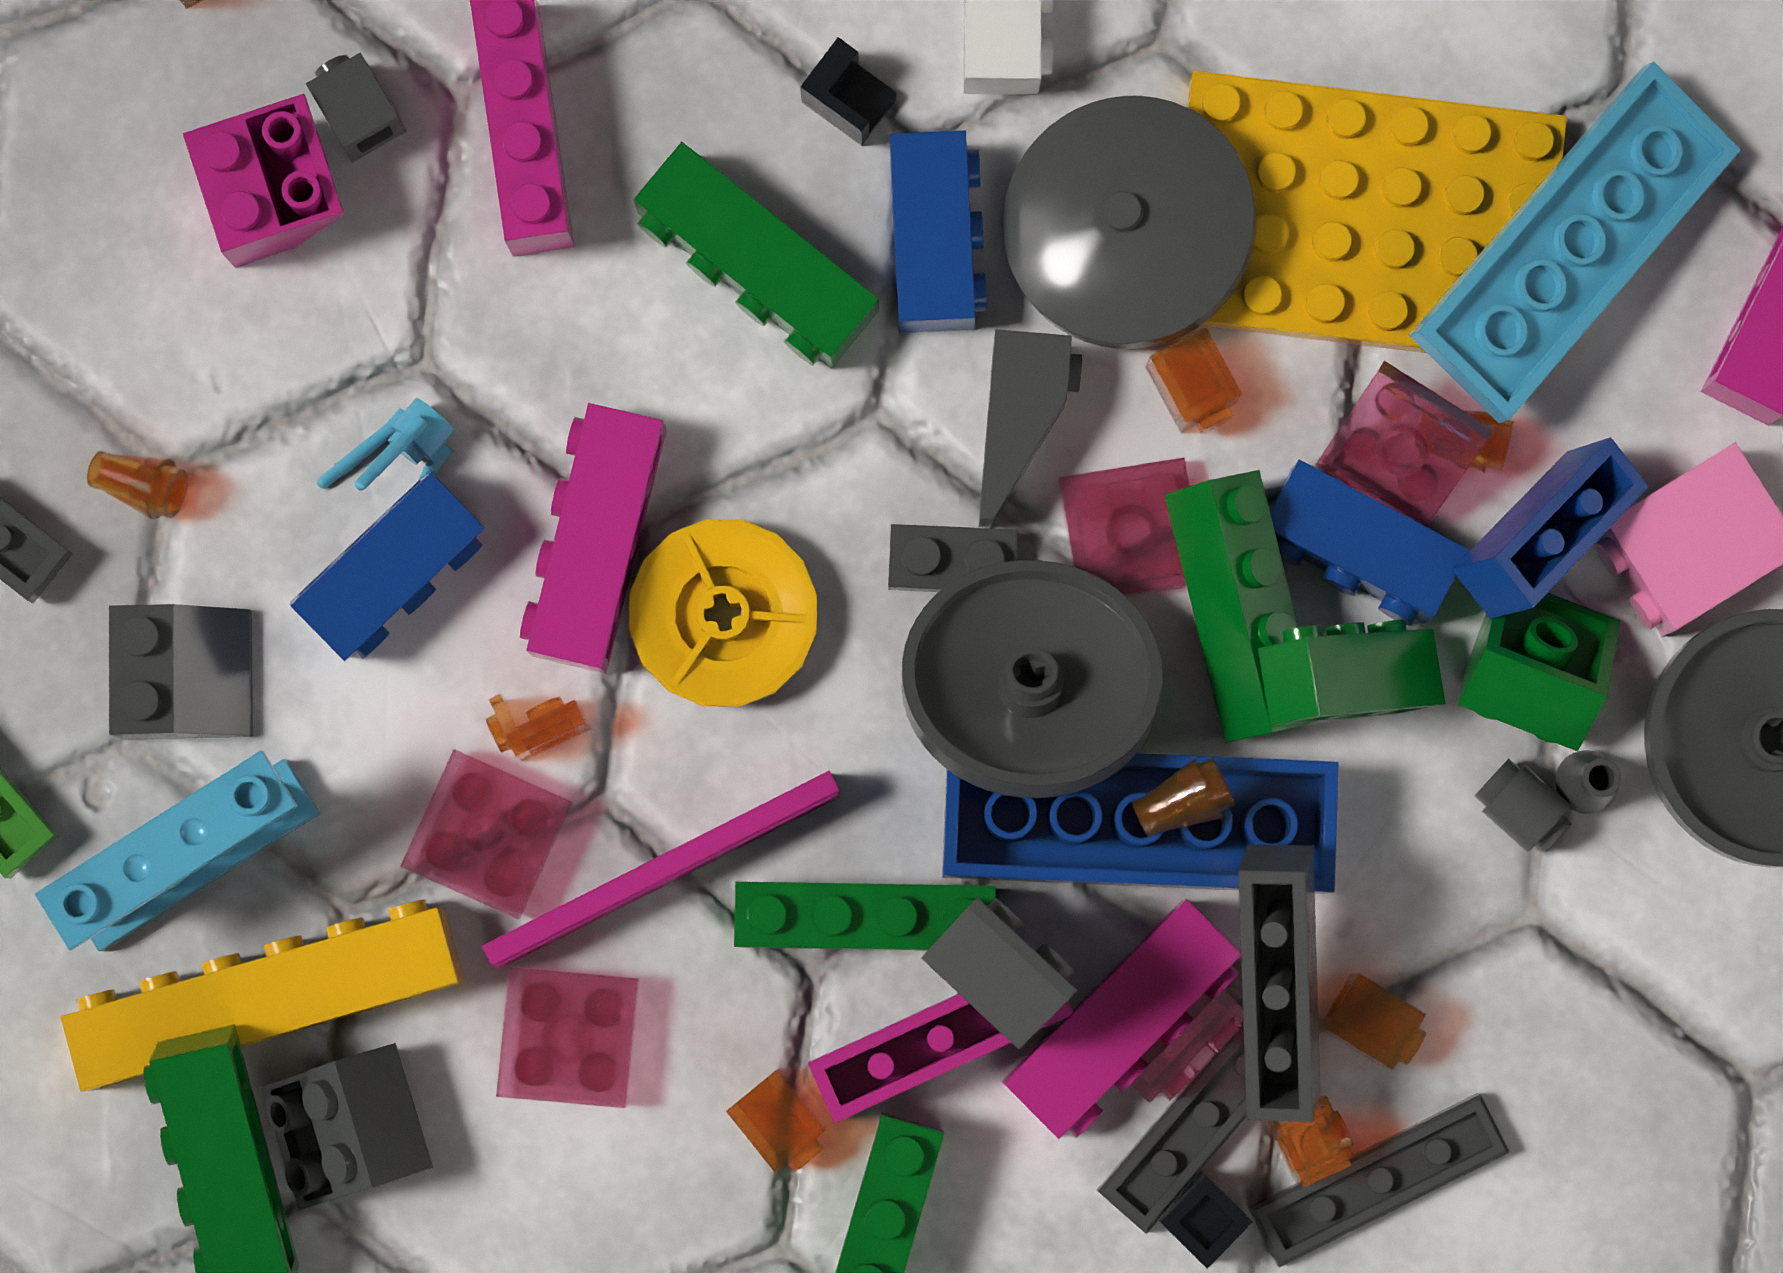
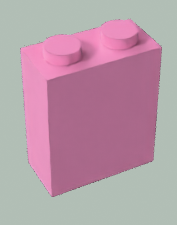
(1695, 541)

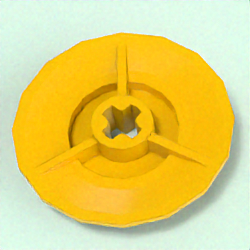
(681, 586)

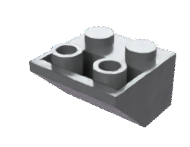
(1000, 971)
(346, 1126)

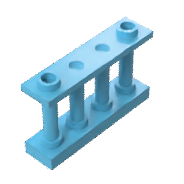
(178, 853)

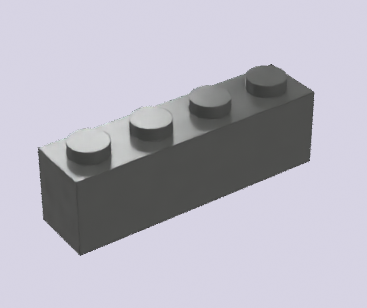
(1279, 982)

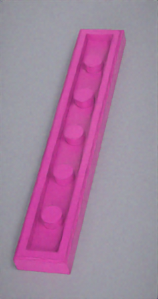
(661, 870)

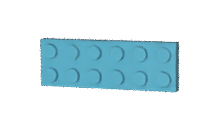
(1575, 243)

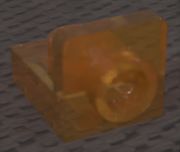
(547, 726)

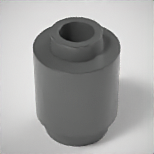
(1524, 806)

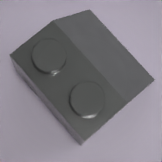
(180, 672)

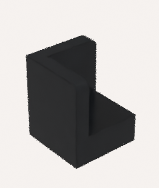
(847, 93)
(1205, 1220)

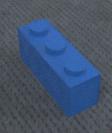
(936, 231)
(1550, 528)
(1363, 544)
(389, 568)

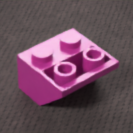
(264, 180)

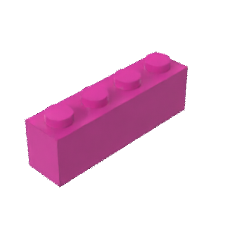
(522, 125)
(1751, 360)
(595, 537)
(1122, 1019)
(906, 1055)

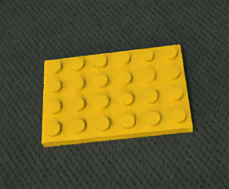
(1367, 201)

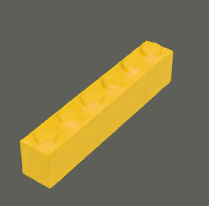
(266, 996)

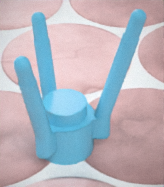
(412, 432)

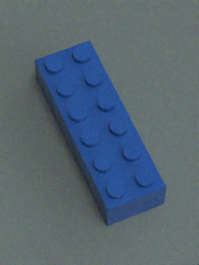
(1100, 840)

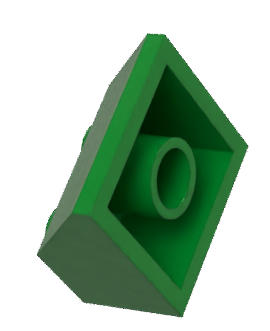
(1543, 669)

